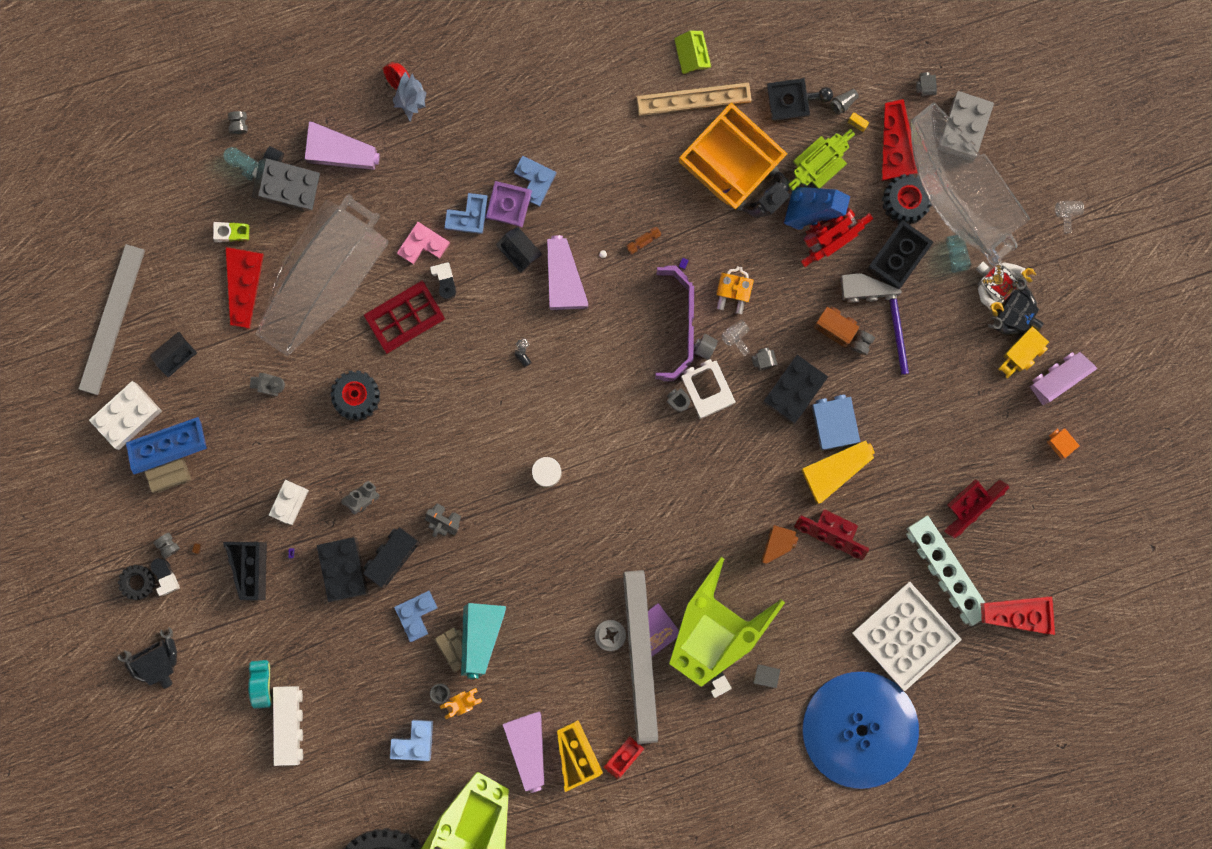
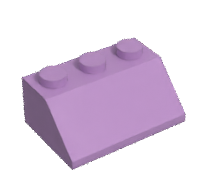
(1062, 377)

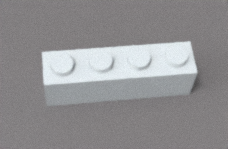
(287, 725)

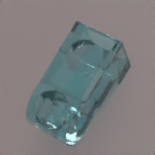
(237, 158)
(958, 253)

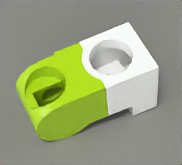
(230, 232)

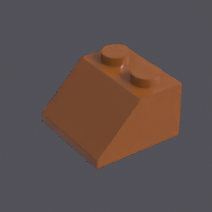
(836, 326)
(778, 543)

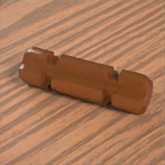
(643, 240)

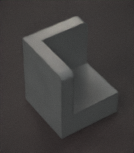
(767, 676)

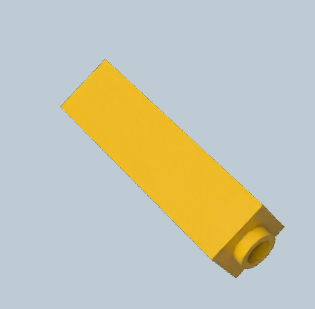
(832, 472)

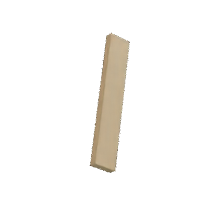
(693, 99)

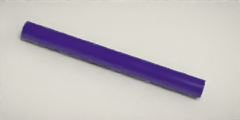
(899, 336)

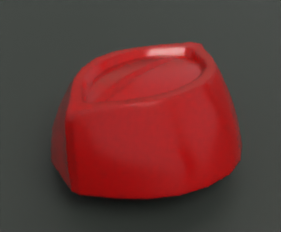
(393, 73)

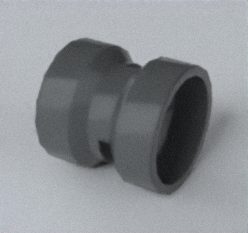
(237, 122)
(862, 342)
(166, 545)
(436, 693)

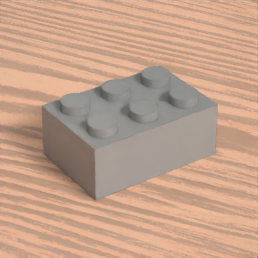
(971, 116)

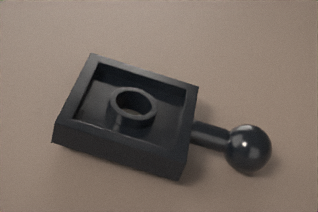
(800, 106)

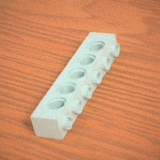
(926, 526)

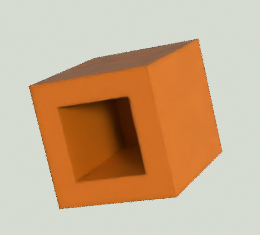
(1062, 443)

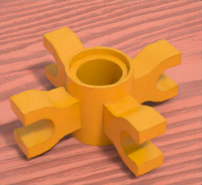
(461, 703)

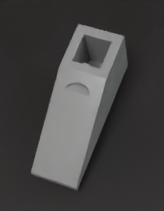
(864, 287)

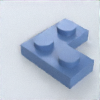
(539, 177)
(472, 219)
(410, 613)

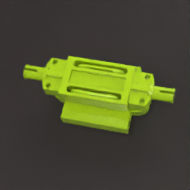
(821, 161)

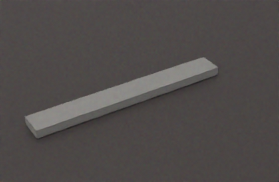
(111, 319)

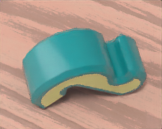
(259, 684)

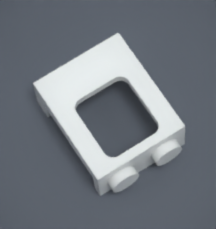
(714, 403)
(288, 502)

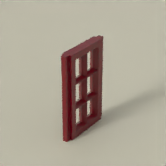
(395, 302)

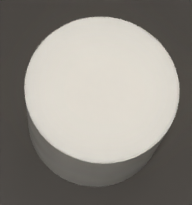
(546, 472)

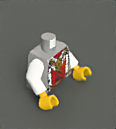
(998, 283)

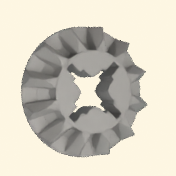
(607, 644)

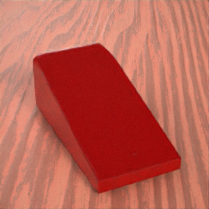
(623, 758)

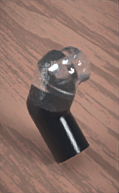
(520, 350)

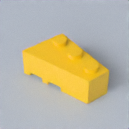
(577, 756)

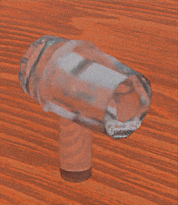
(1067, 210)
(734, 334)

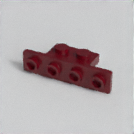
(971, 504)
(833, 531)

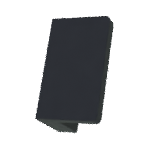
(518, 249)
(173, 354)

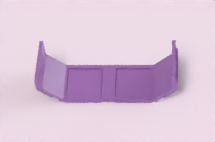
(683, 279)

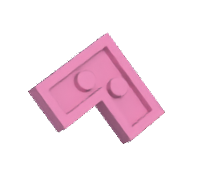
(420, 239)

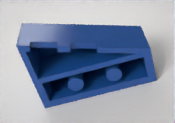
(813, 205)

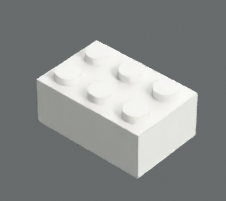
(125, 415)

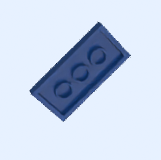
(166, 445)

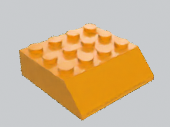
(732, 156)

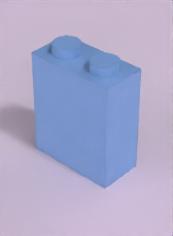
(835, 422)

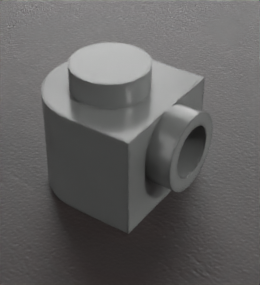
(926, 85)
(705, 346)
(764, 359)
(678, 400)

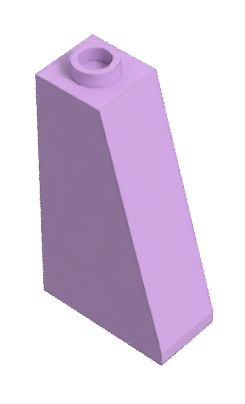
(336, 149)
(564, 281)
(527, 748)

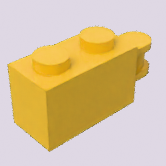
(1024, 351)

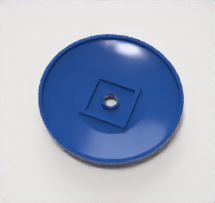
(832, 725)

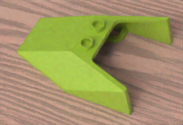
(714, 635)
(474, 818)

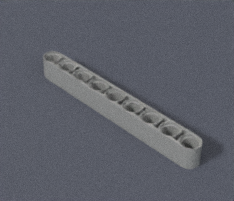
(640, 657)

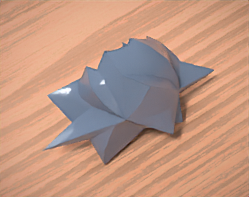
(409, 95)

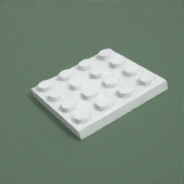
(906, 636)

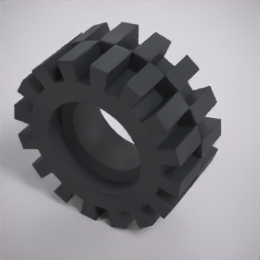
(124, 582)

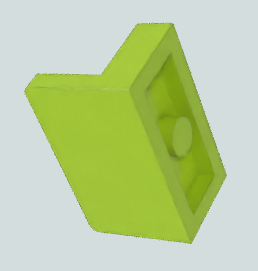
(692, 51)

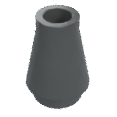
(842, 102)

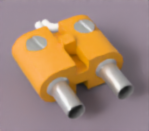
(734, 287)

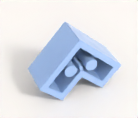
(418, 746)

